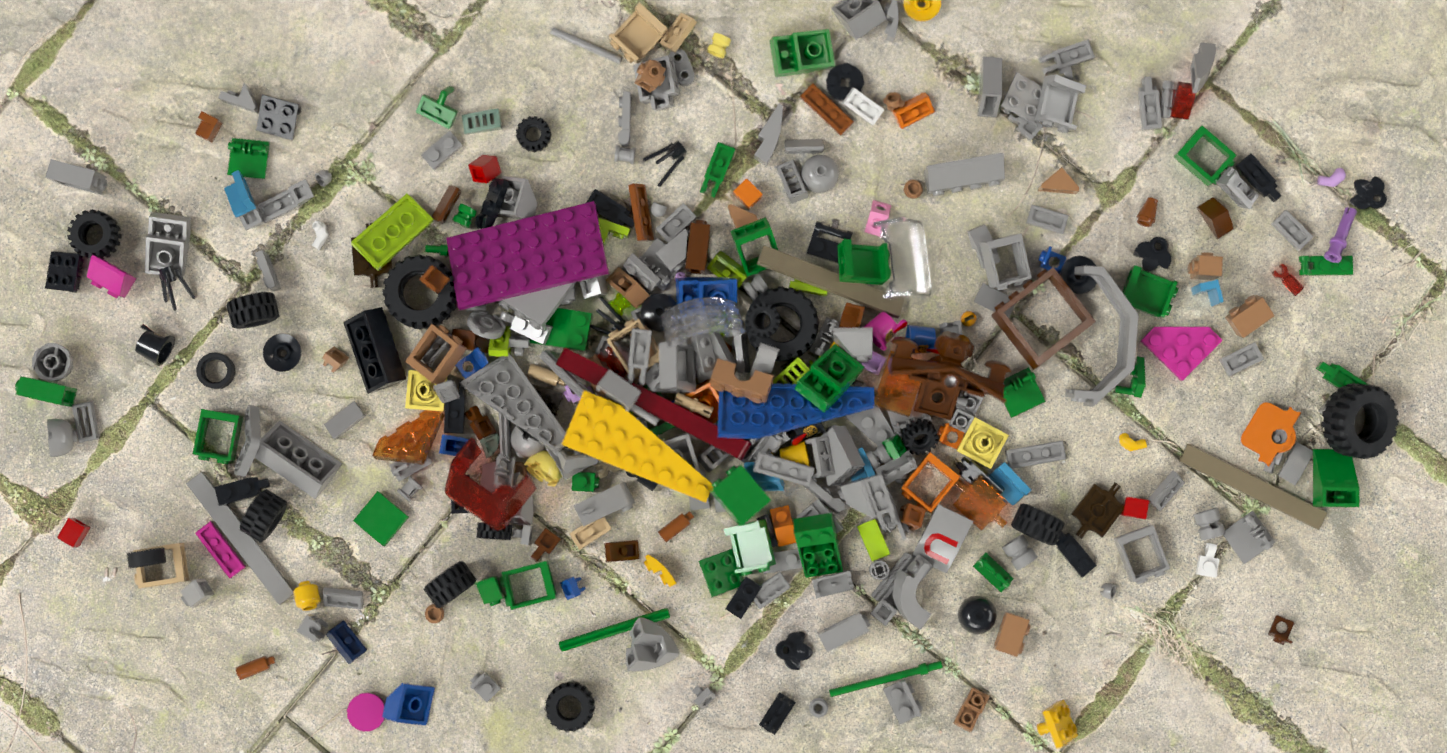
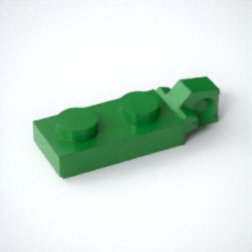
(1337, 375)

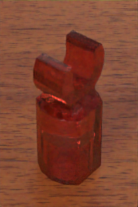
(1288, 280)
(612, 362)

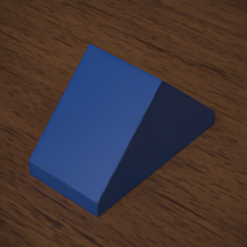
(451, 445)

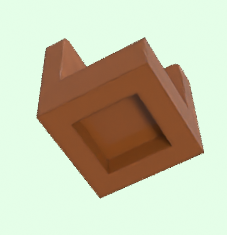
(208, 127)
(434, 279)
(851, 316)
(912, 516)

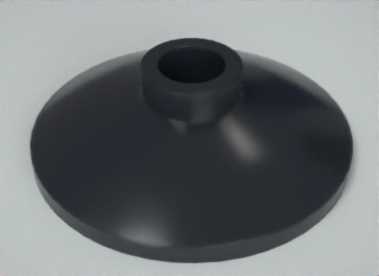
(1084, 283)
(649, 308)
(273, 348)

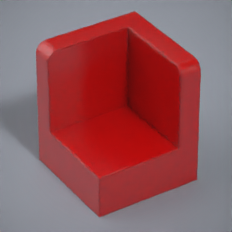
(484, 168)
(1135, 508)
(73, 532)

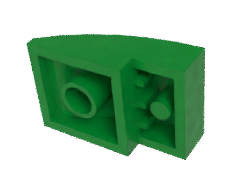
(802, 52)
(829, 378)

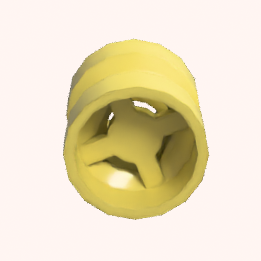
(719, 45)

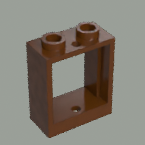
(698, 247)

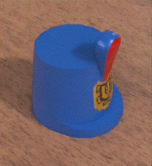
(924, 337)

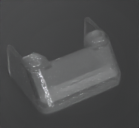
(908, 258)

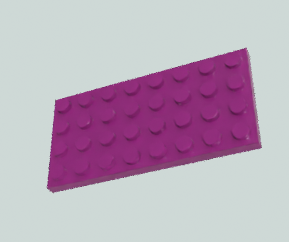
(527, 255)

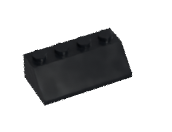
(374, 350)

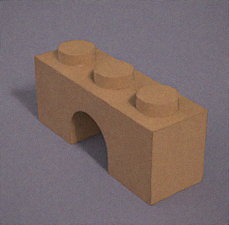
(755, 388)

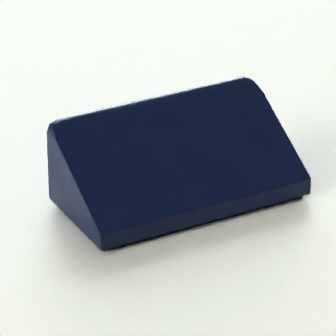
(346, 642)

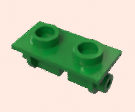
(993, 572)

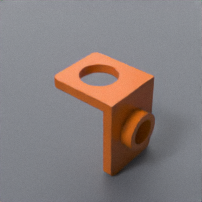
(943, 432)

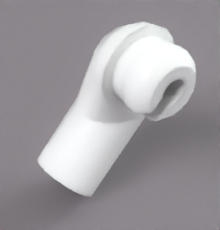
(321, 233)

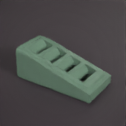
(489, 127)

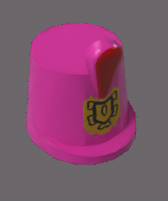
(884, 329)

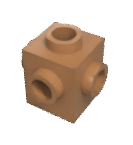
(650, 75)

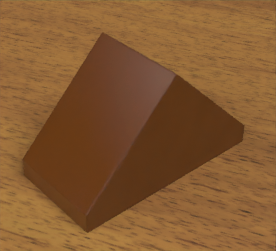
(1216, 217)

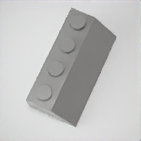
(964, 174)
(297, 459)

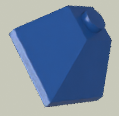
(409, 704)

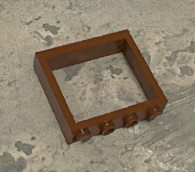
(1016, 337)

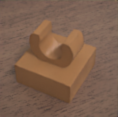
(335, 358)

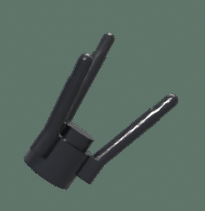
(674, 151)
(169, 275)
(617, 325)

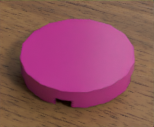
(366, 712)

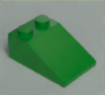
(569, 330)

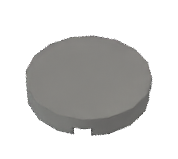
(485, 324)

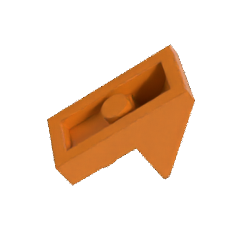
(783, 525)

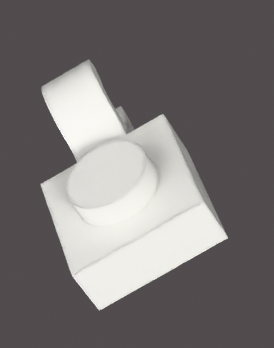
(1207, 564)

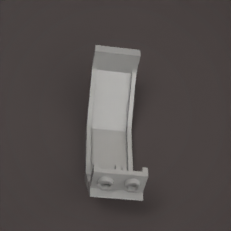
(1126, 340)

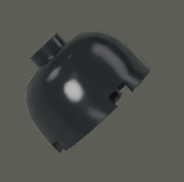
(977, 615)

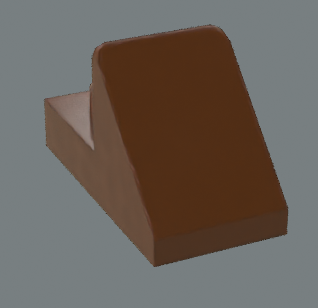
(471, 340)
(621, 551)

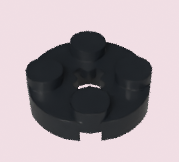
(839, 72)

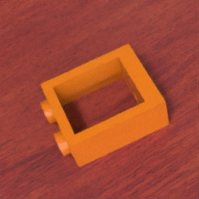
(941, 467)

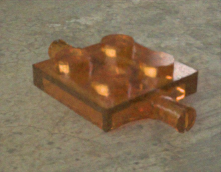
(980, 503)

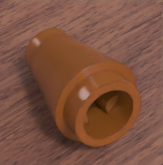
(1147, 214)

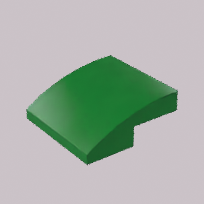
(381, 518)

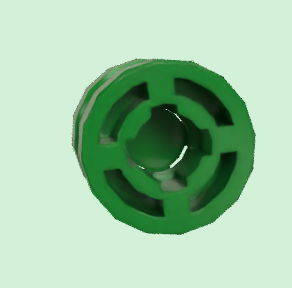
(464, 215)

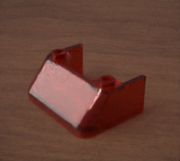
(493, 508)

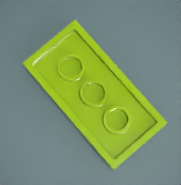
(392, 231)

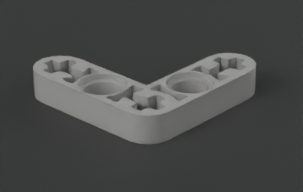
(252, 442)

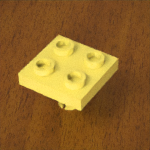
(421, 394)
(982, 443)

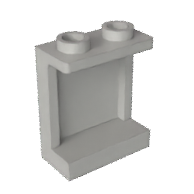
(1058, 102)

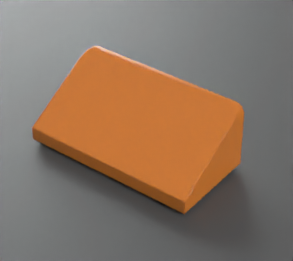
(913, 110)

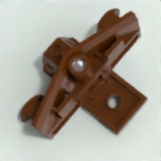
(946, 374)

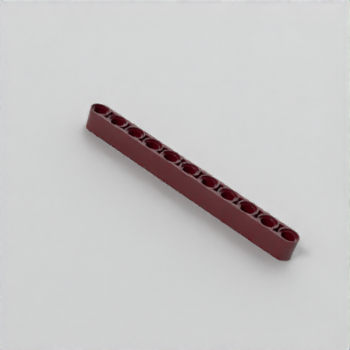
(658, 406)

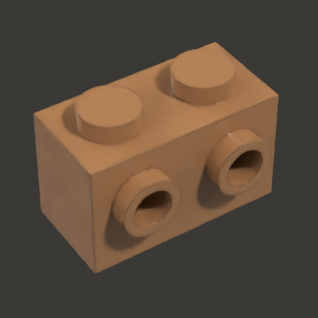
(1205, 267)
(1249, 316)
(1011, 634)

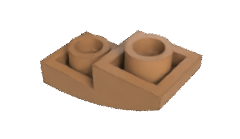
(971, 709)

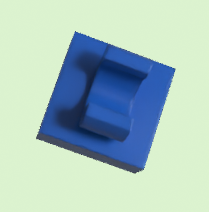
(571, 588)

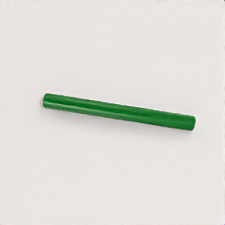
(610, 630)

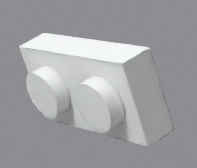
(862, 106)

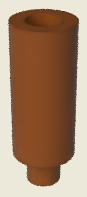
(675, 526)
(254, 667)

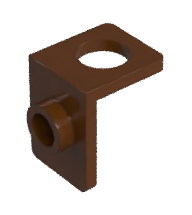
(1281, 638)

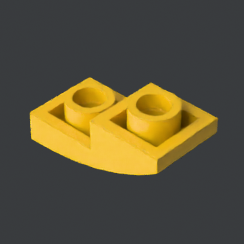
(653, 564)

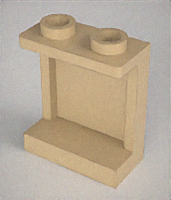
(638, 35)

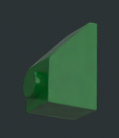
(490, 590)

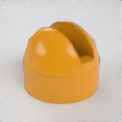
(971, 322)

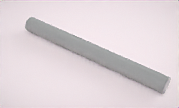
(586, 45)

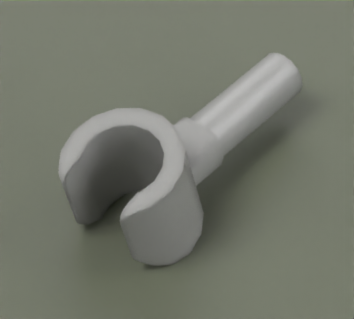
(961, 402)

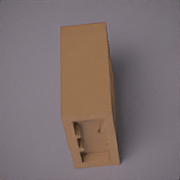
(449, 361)

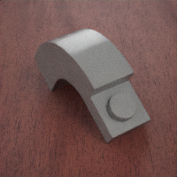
(905, 593)

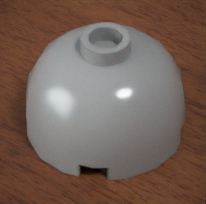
(820, 173)
(52, 362)
(60, 437)
(524, 443)

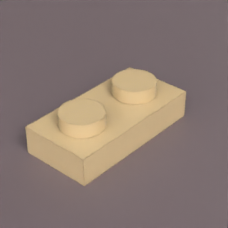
(678, 32)
(585, 535)

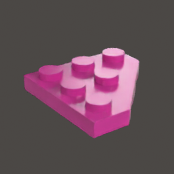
(1181, 347)

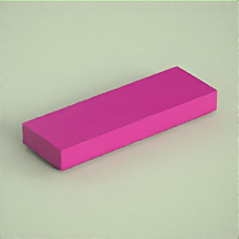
(220, 549)

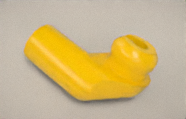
(1131, 445)

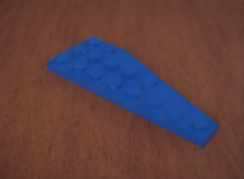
(783, 411)

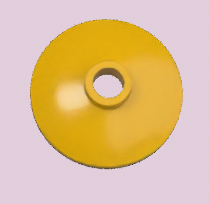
(924, 13)

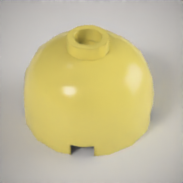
(543, 467)

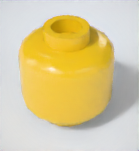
(307, 596)

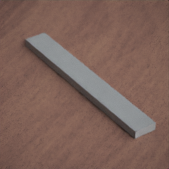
(244, 544)

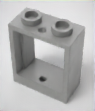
(76, 177)
(1020, 259)
(677, 368)
(1137, 534)
(844, 631)

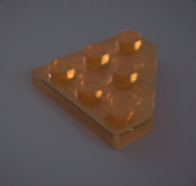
(411, 440)

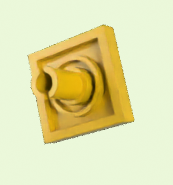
(1058, 724)

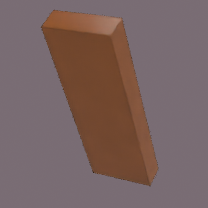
(826, 109)
(641, 212)

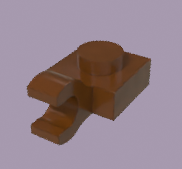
(481, 424)
(546, 543)

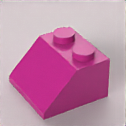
(110, 277)

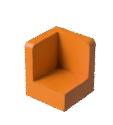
(747, 194)

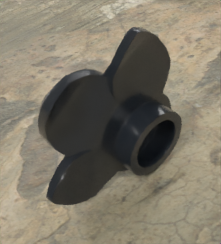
(1366, 192)
(1151, 256)
(796, 650)

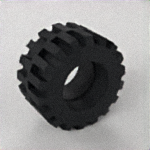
(79, 232)
(252, 310)
(263, 515)
(1037, 524)
(450, 584)
(554, 714)

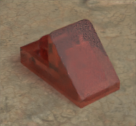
(1182, 101)

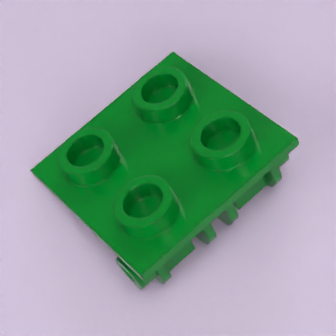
(248, 157)
(1021, 392)
(719, 573)

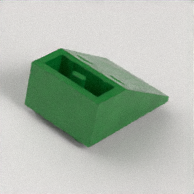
(1334, 480)
(818, 545)

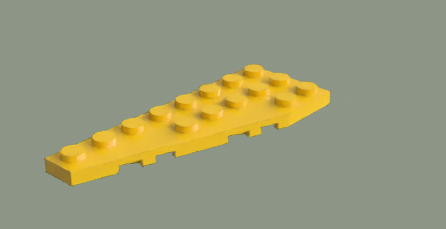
(618, 438)

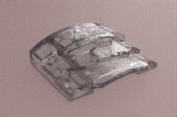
(701, 317)

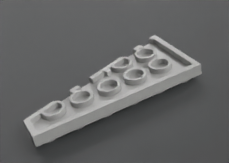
(513, 396)

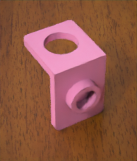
(877, 215)

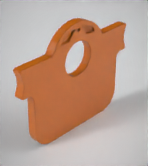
(1261, 427)

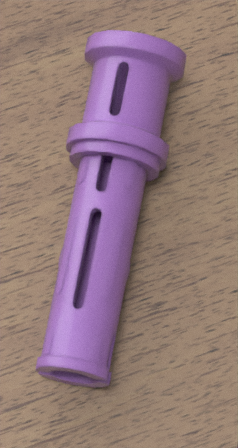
(1339, 241)

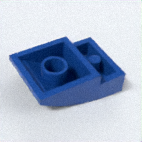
(702, 287)

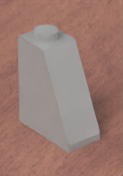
(990, 87)
(844, 455)

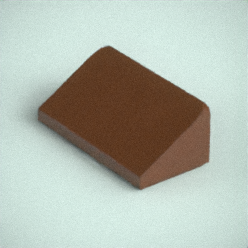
(446, 204)

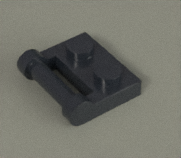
(825, 248)

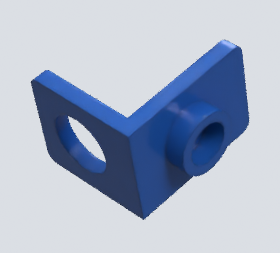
(1046, 255)
(478, 360)

